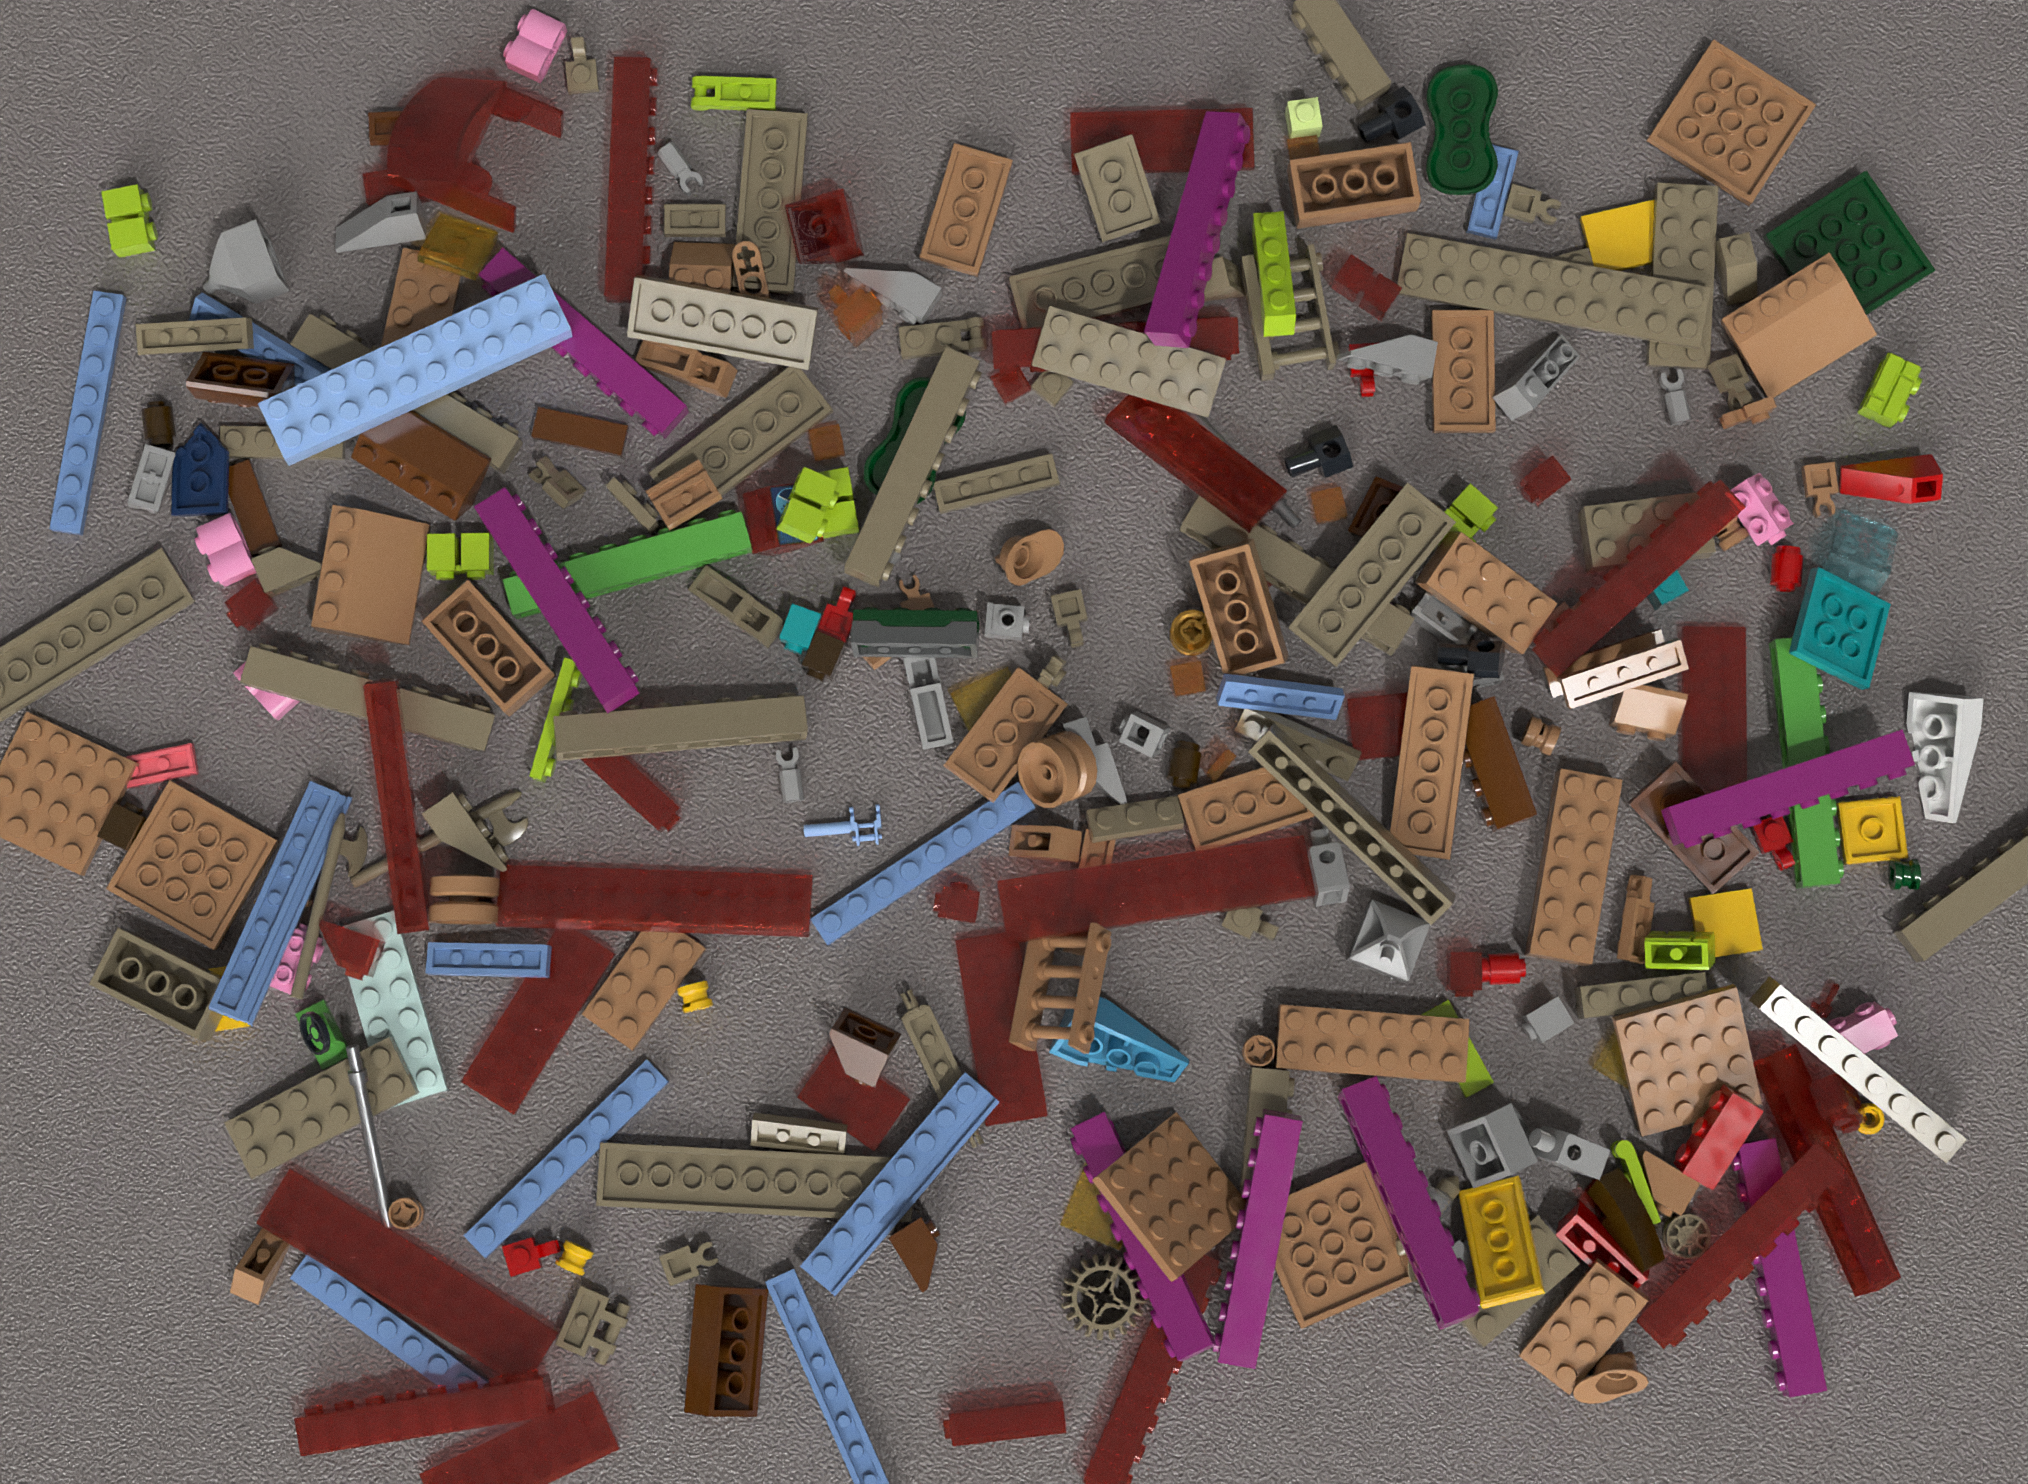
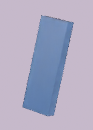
(1490, 202)

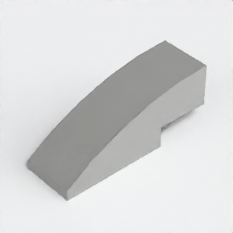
(928, 702)
(1107, 774)

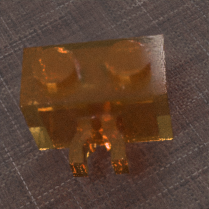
(856, 315)

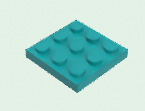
(1839, 628)

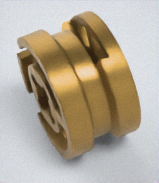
(1190, 633)

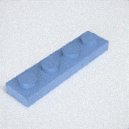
(1280, 696)
(488, 959)

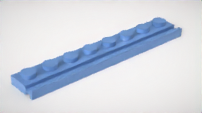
(279, 905)
(899, 1184)

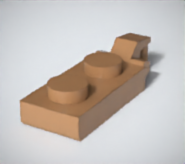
(1636, 920)

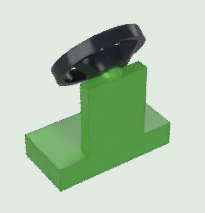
(322, 1034)

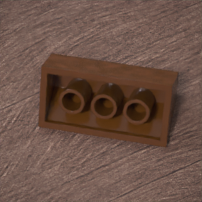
(424, 462)
(1495, 768)
(726, 1351)

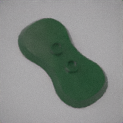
(1462, 151)
(882, 456)

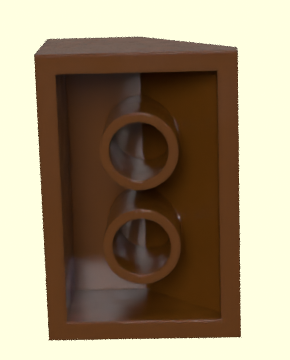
(238, 379)

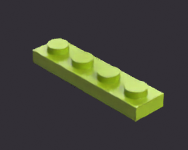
(543, 762)

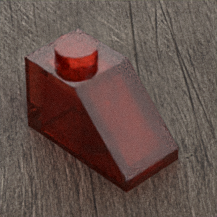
(352, 950)

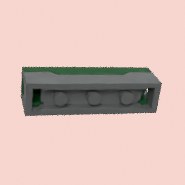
(915, 633)

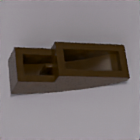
(1627, 1219)

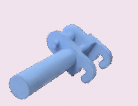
(846, 827)

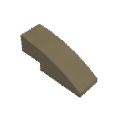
(737, 606)

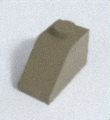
(1737, 268)
(1225, 281)
(283, 570)

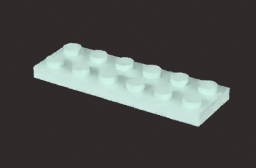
(394, 1007)

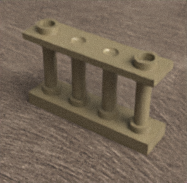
(1268, 360)

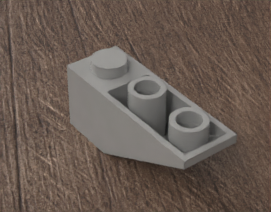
(386, 222)
(901, 290)
(1403, 357)
(1536, 378)

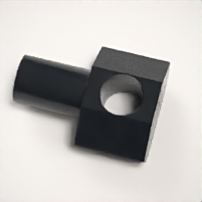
(1389, 121)
(1315, 458)
(1479, 656)

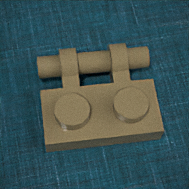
(583, 1322)

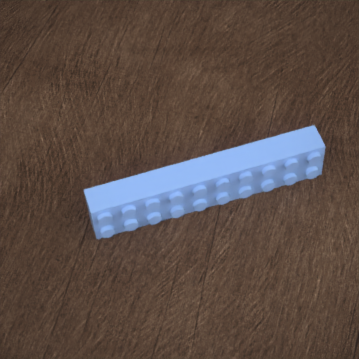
(415, 370)

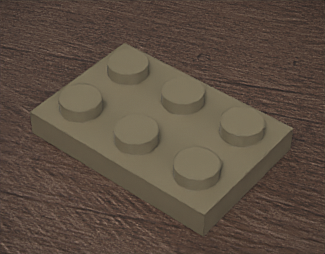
(1117, 188)

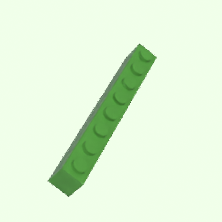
(644, 559)
(1801, 740)

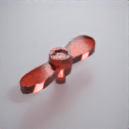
(1824, 1009)

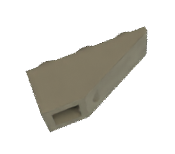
(456, 826)

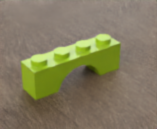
(1275, 276)

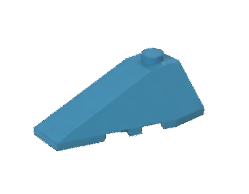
(1123, 1044)

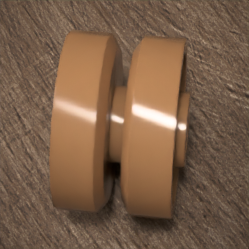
(1057, 769)
(464, 897)

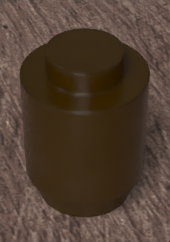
(158, 424)
(1184, 764)

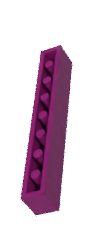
(1197, 230)
(597, 356)
(557, 600)
(1788, 787)
(1409, 1203)
(1258, 1238)
(1781, 1282)
(1172, 1301)

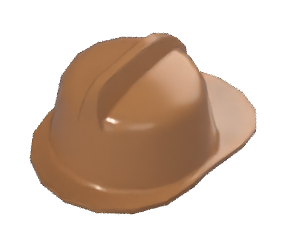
(1030, 556)
(1611, 1378)

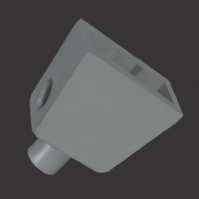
(1330, 879)
(1557, 1148)

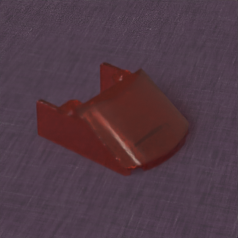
(441, 134)

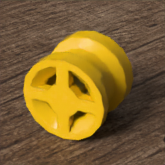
(695, 996)
(574, 1257)

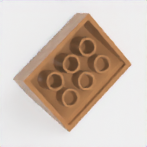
(1798, 326)
(370, 576)

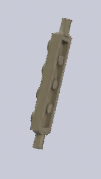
(932, 1049)

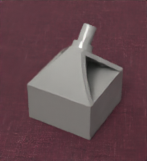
(246, 264)
(1388, 941)
(1493, 1145)

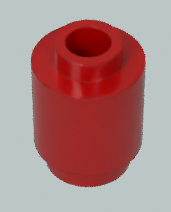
(1786, 568)
(1503, 968)

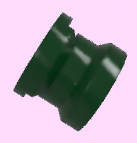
(1904, 874)

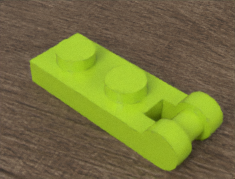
(734, 93)
(1633, 1172)

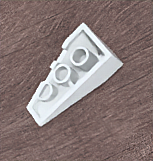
(1945, 741)

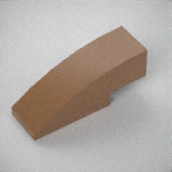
(687, 367)

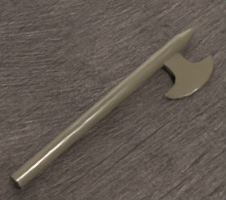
(504, 834)
(356, 853)

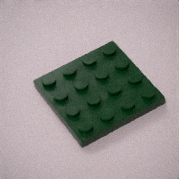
(1861, 236)

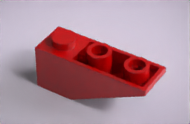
(1896, 480)

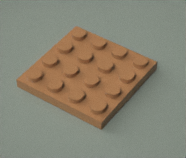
(1731, 122)
(58, 792)
(192, 865)
(1684, 1054)
(1172, 1196)
(1337, 1247)

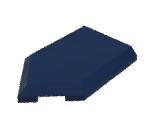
(200, 476)

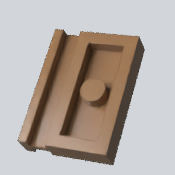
(684, 494)

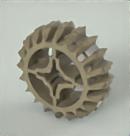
(1078, 1285)

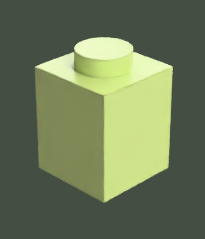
(1303, 118)

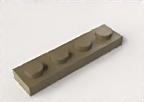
(194, 336)
(259, 443)
(996, 483)
(1326, 752)

